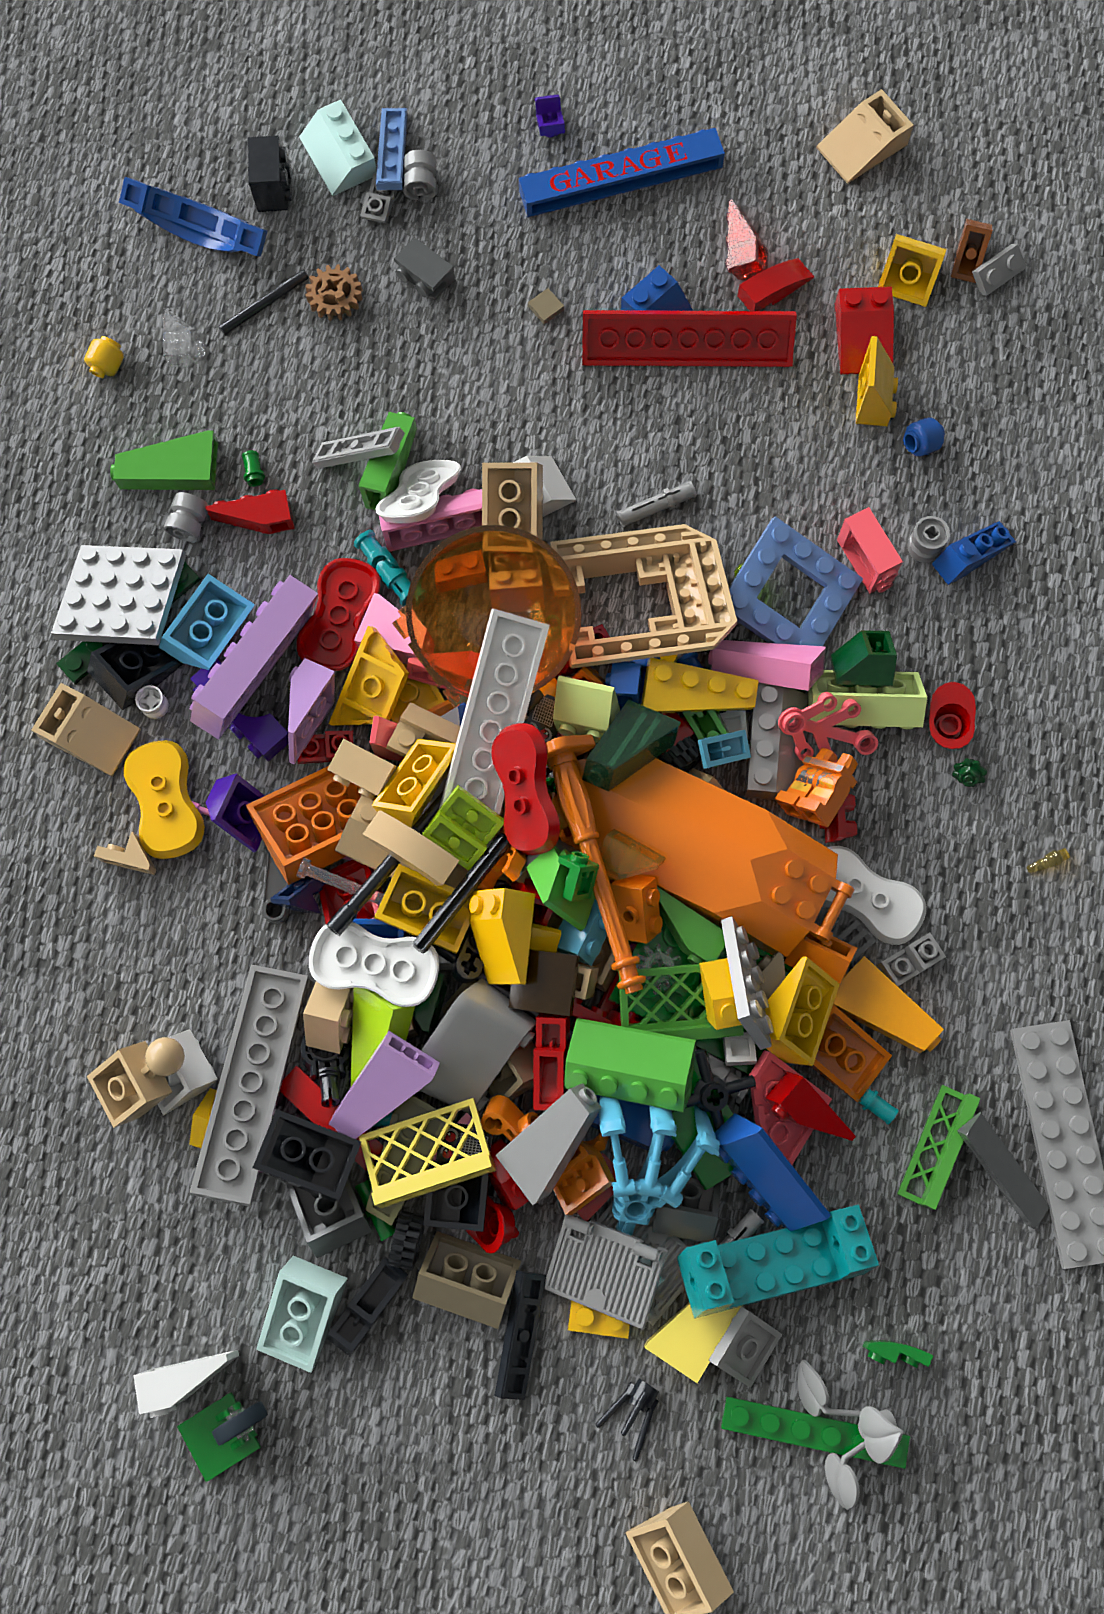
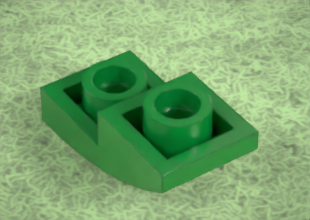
(889, 1350)

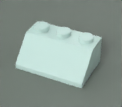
(338, 148)

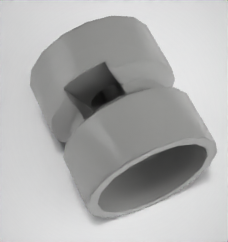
(419, 174)
(186, 519)
(928, 539)

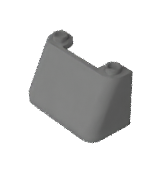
(475, 1044)

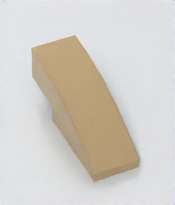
(410, 848)

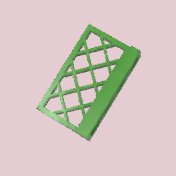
(689, 1028)

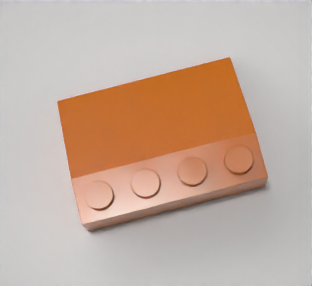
(305, 821)

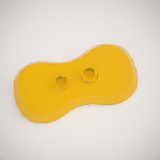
(168, 818)

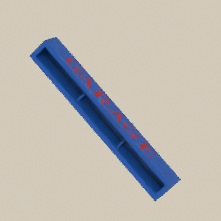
(621, 172)

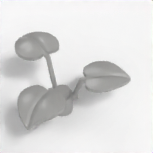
(874, 1426)

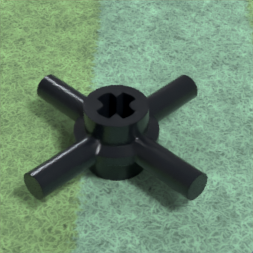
(720, 1095)

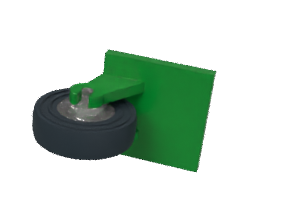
(222, 1434)

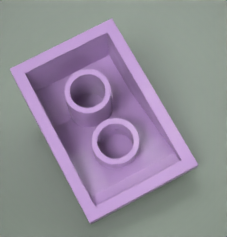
(310, 701)

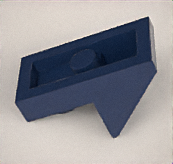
(299, 895)

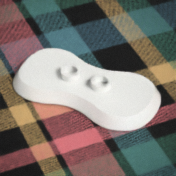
(418, 491)
(886, 907)
(374, 963)

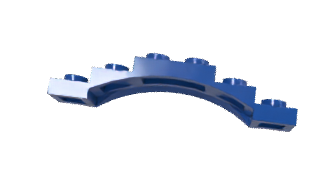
(192, 219)

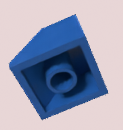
(656, 293)

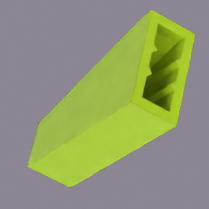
(371, 1021)

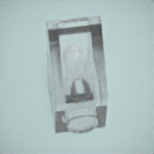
(180, 342)

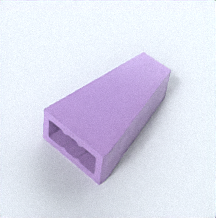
(385, 1082)

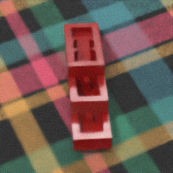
(307, 1098)

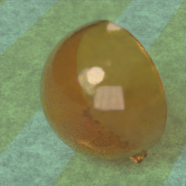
(483, 572)

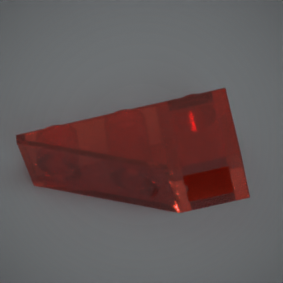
(745, 248)

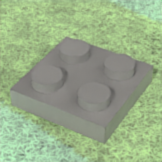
(745, 1347)

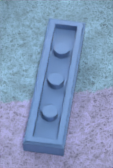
(391, 149)

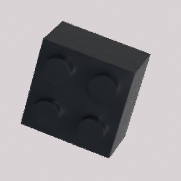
(269, 173)

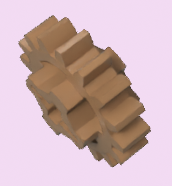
(329, 292)

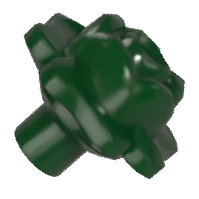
(969, 772)

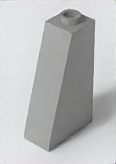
(548, 1144)

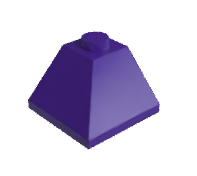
(229, 811)

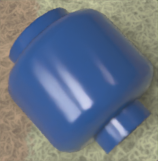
(924, 437)

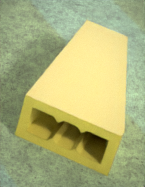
(689, 1341)

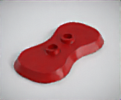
(343, 598)
(521, 763)

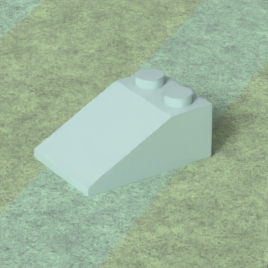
(301, 1313)

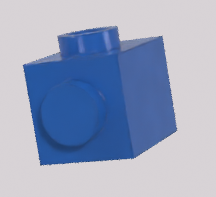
(627, 681)

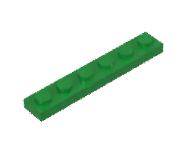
(801, 1429)

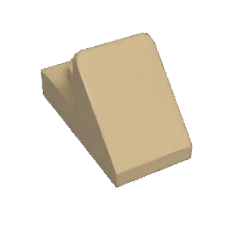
(133, 858)

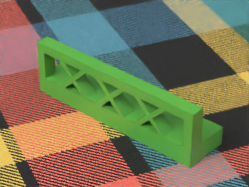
(949, 1150)

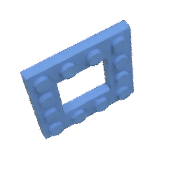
(784, 542)

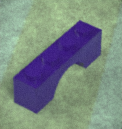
(263, 733)

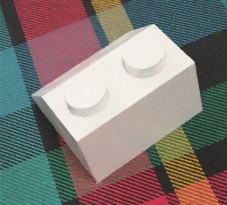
(555, 488)
(192, 1078)

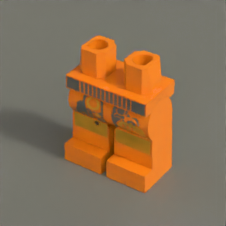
(819, 787)

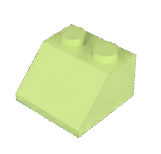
(584, 707)

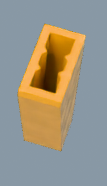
(884, 1007)

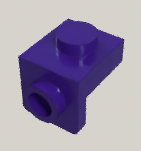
(549, 115)

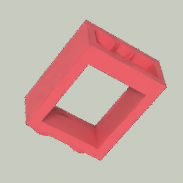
(869, 551)

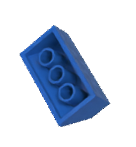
(768, 1175)

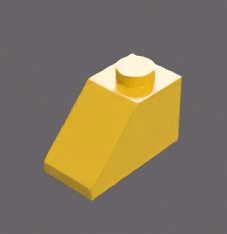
(718, 994)

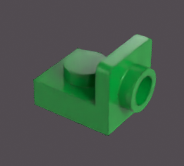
(581, 876)

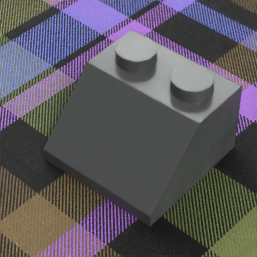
(695, 1215)

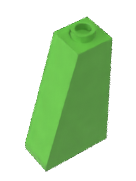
(169, 465)
(383, 472)

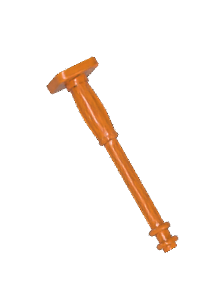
(578, 812)

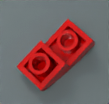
(324, 746)

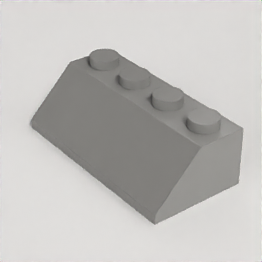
(772, 751)

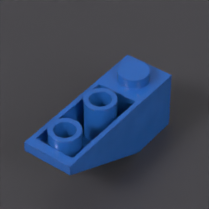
(972, 551)

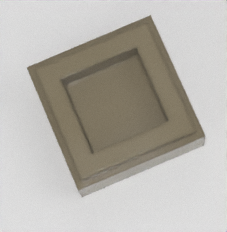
(546, 306)

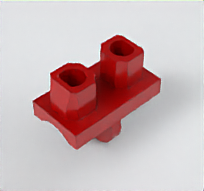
(840, 827)

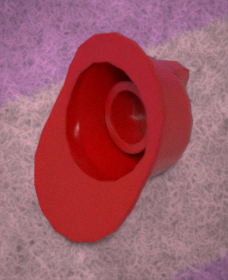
(952, 715)
(498, 1227)

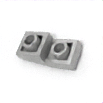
(377, 203)
(912, 960)

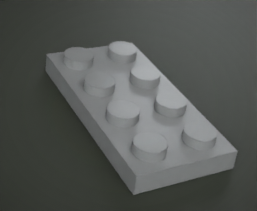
(746, 982)

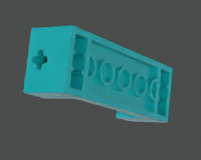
(776, 1263)

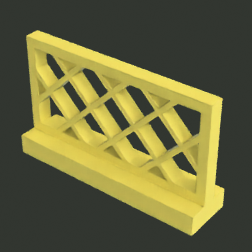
(433, 1179)

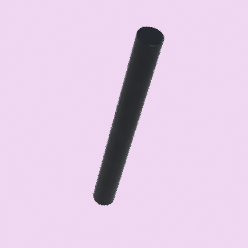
(263, 302)

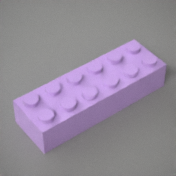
(252, 656)

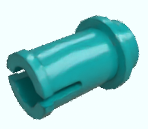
(878, 1106)

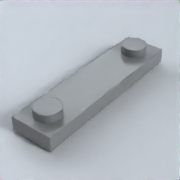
(358, 447)

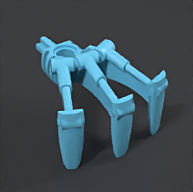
(637, 1199)

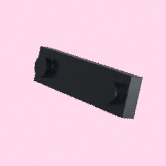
(520, 1335)

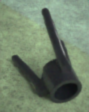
(642, 1397)

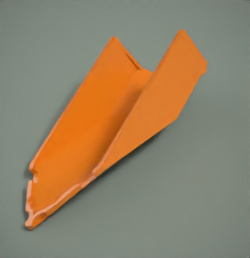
(725, 855)

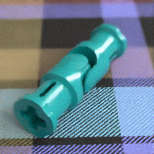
(385, 564)

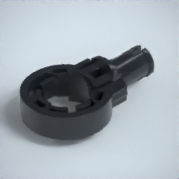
(327, 1071)

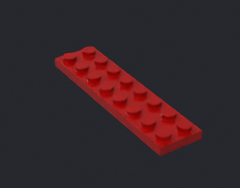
(688, 338)

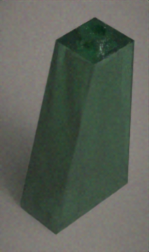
(629, 744)

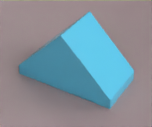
(724, 748)

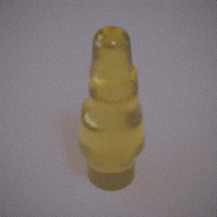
(1050, 860)

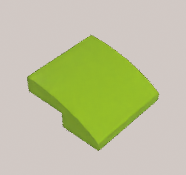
(463, 827)

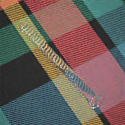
(334, 880)

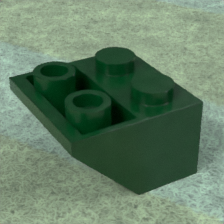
(865, 660)

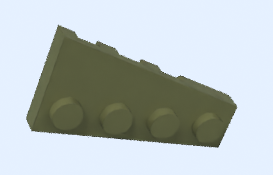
(409, 1109)

